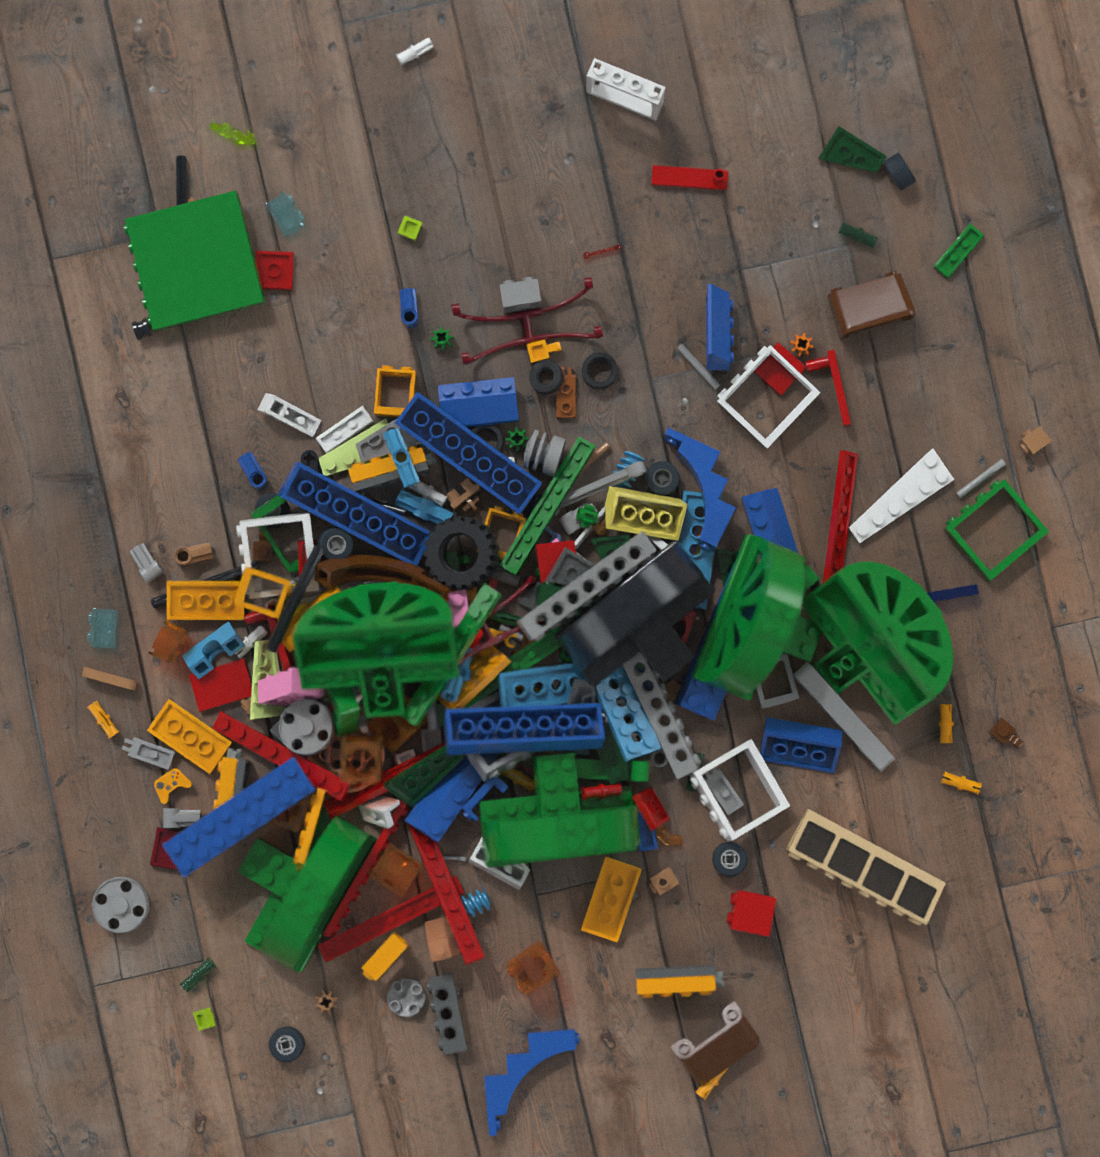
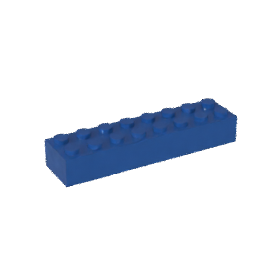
(468, 452)
(354, 513)
(699, 696)
(523, 729)
(239, 817)

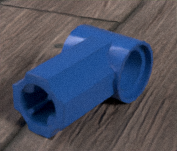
(408, 304)
(252, 470)

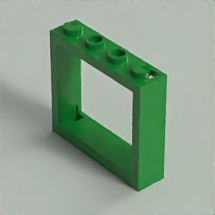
(968, 510)
(262, 511)

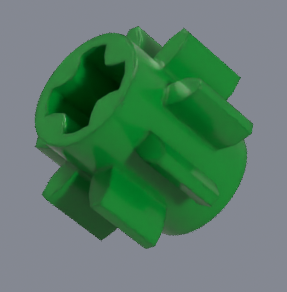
(441, 332)
(521, 442)
(586, 516)

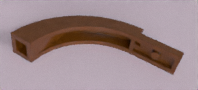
(375, 568)

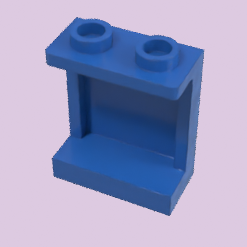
(479, 795)

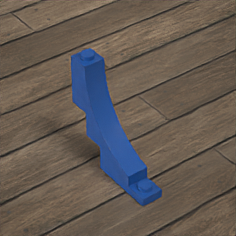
(700, 461)
(501, 1086)

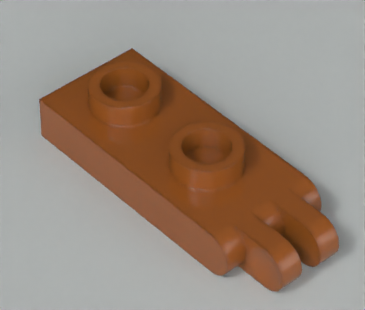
(566, 396)

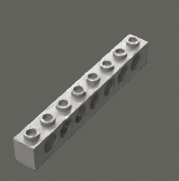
(639, 543)
(680, 767)

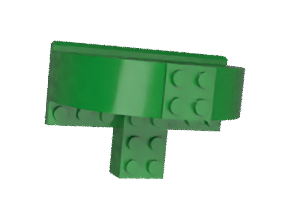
(774, 627)
(883, 635)
(376, 641)
(557, 819)
(307, 898)

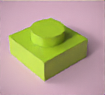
(410, 228)
(204, 1018)

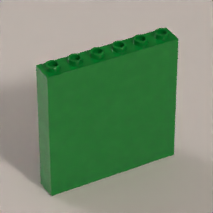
(194, 261)

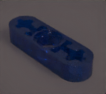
(954, 593)

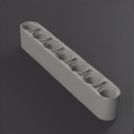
(843, 717)

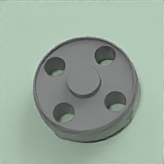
(307, 727)
(120, 904)

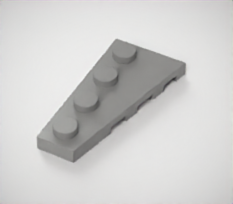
(376, 445)

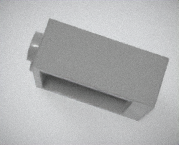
(780, 699)

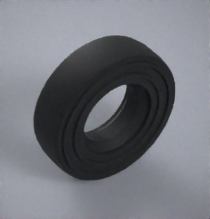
(538, 369)

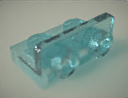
(285, 214)
(103, 628)

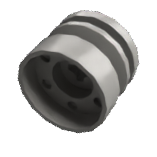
(544, 453)

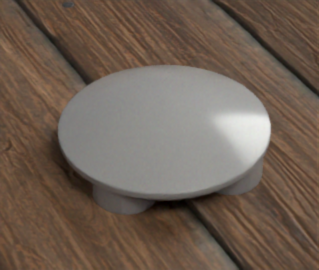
(406, 997)

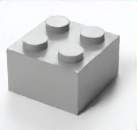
(520, 295)

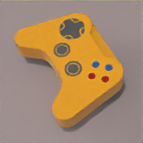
(169, 782)

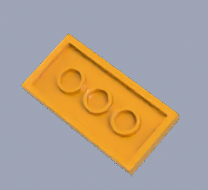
(203, 600)
(483, 670)
(189, 736)
(310, 824)
(611, 899)

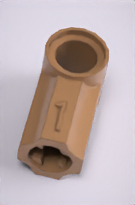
(196, 554)

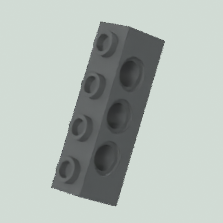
(446, 1044)

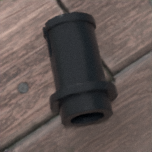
(533, 502)

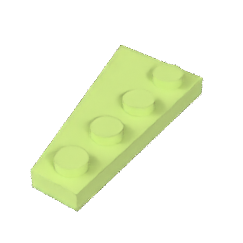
(345, 455)
(264, 664)

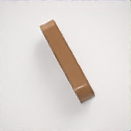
(109, 678)

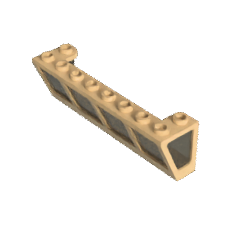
(865, 867)

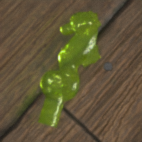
(239, 137)

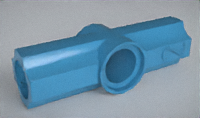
(405, 469)
(422, 507)
(453, 685)

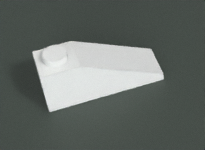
(289, 414)

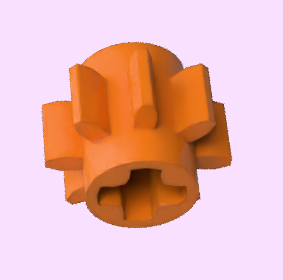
(802, 339)

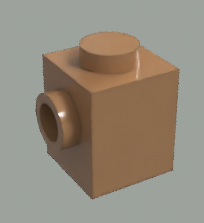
(1033, 441)
(663, 881)

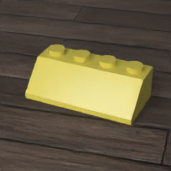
(644, 512)

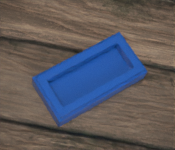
(647, 837)

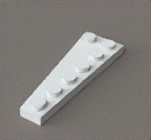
(915, 486)

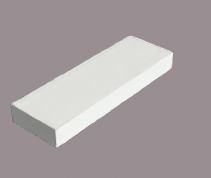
(344, 429)

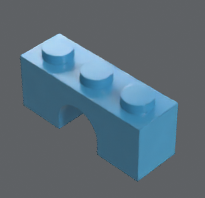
(201, 655)

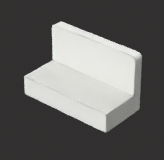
(378, 810)

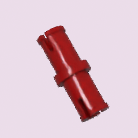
(601, 791)

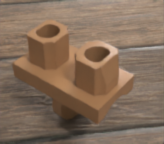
(457, 500)

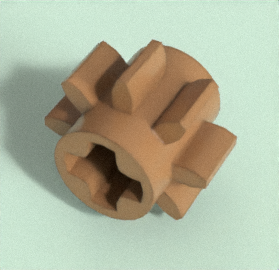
(324, 1007)

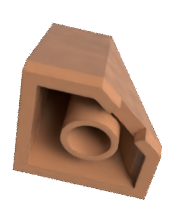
(440, 939)

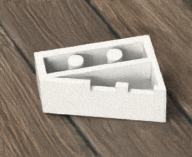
(510, 874)

